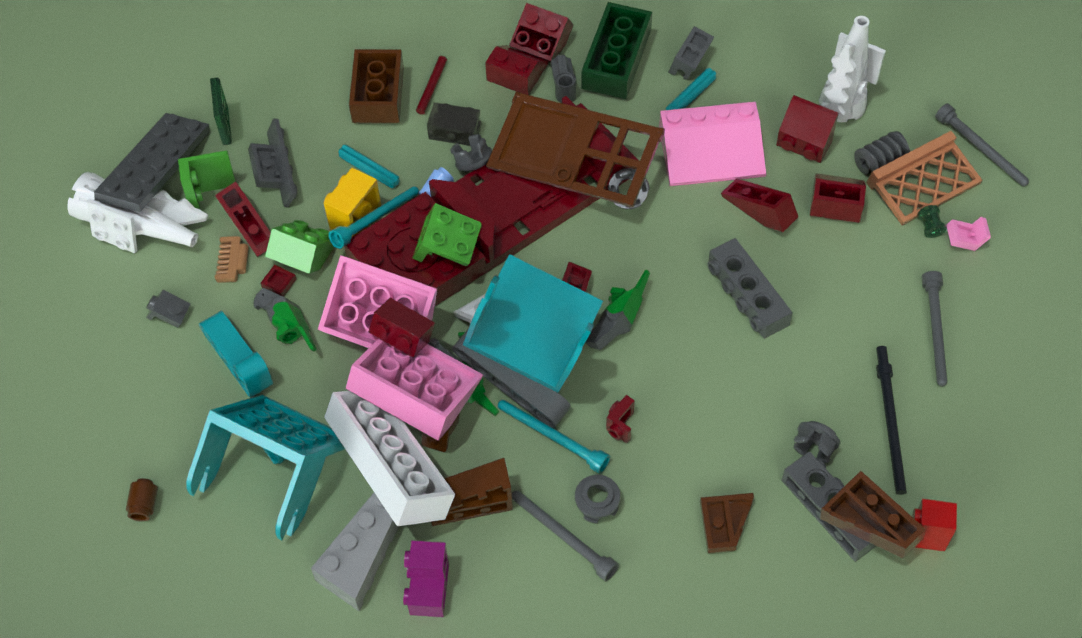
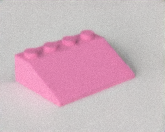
(712, 143)
(360, 291)
(417, 390)

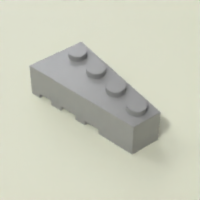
(356, 553)

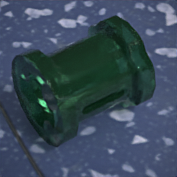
(934, 212)

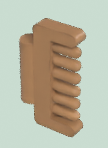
(236, 258)

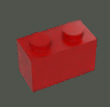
(940, 522)

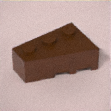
(479, 492)
(873, 516)

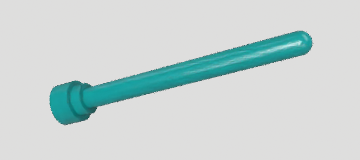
(342, 235)
(596, 459)

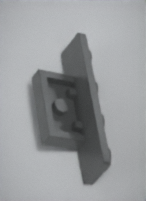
(271, 164)

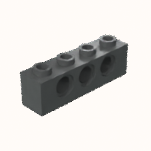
(748, 275)
(798, 479)

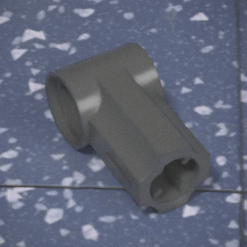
(563, 78)

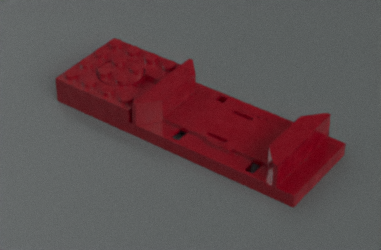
(495, 203)

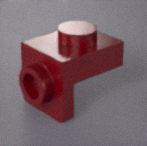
(618, 415)

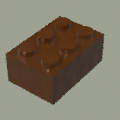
(376, 86)

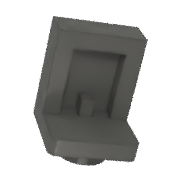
(167, 308)

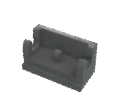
(691, 52)

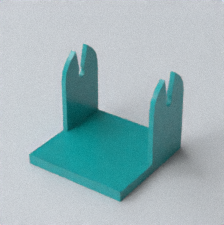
(532, 323)
(277, 430)

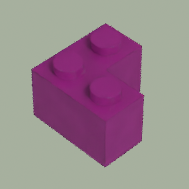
(429, 569)

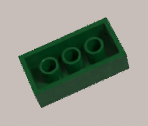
(616, 50)

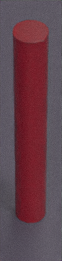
(431, 85)

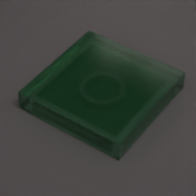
(221, 111)

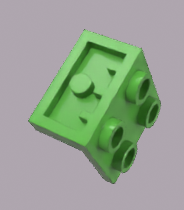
(205, 174)
(447, 235)

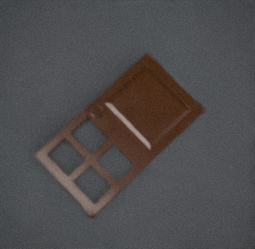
(550, 142)

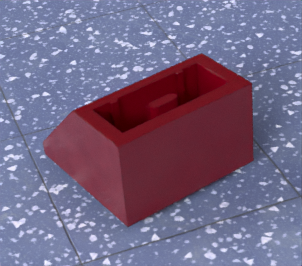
(541, 32)
(838, 198)

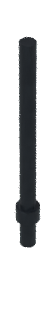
(884, 373)

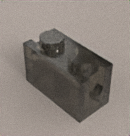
(453, 123)

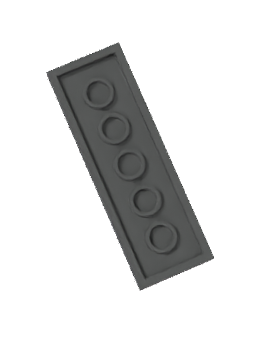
(151, 162)

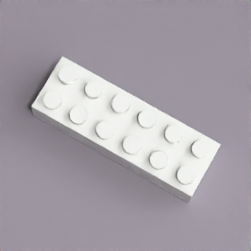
(390, 460)

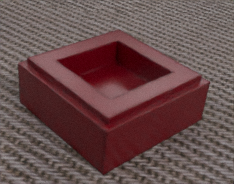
(278, 280)

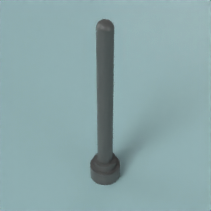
(947, 115)
(932, 282)
(604, 566)

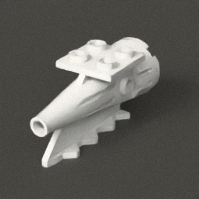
(854, 66)
(160, 218)

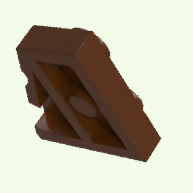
(724, 520)

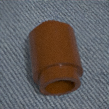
(141, 499)

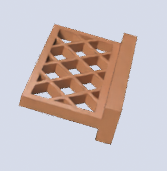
(918, 159)

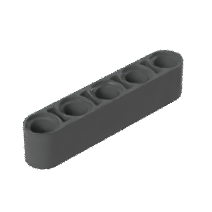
(535, 398)

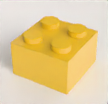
(352, 199)

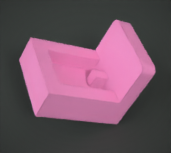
(968, 235)

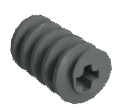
(881, 152)

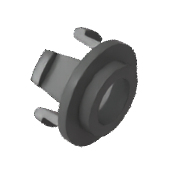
(473, 159)
(628, 173)
(818, 434)
(594, 510)

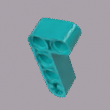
(245, 365)

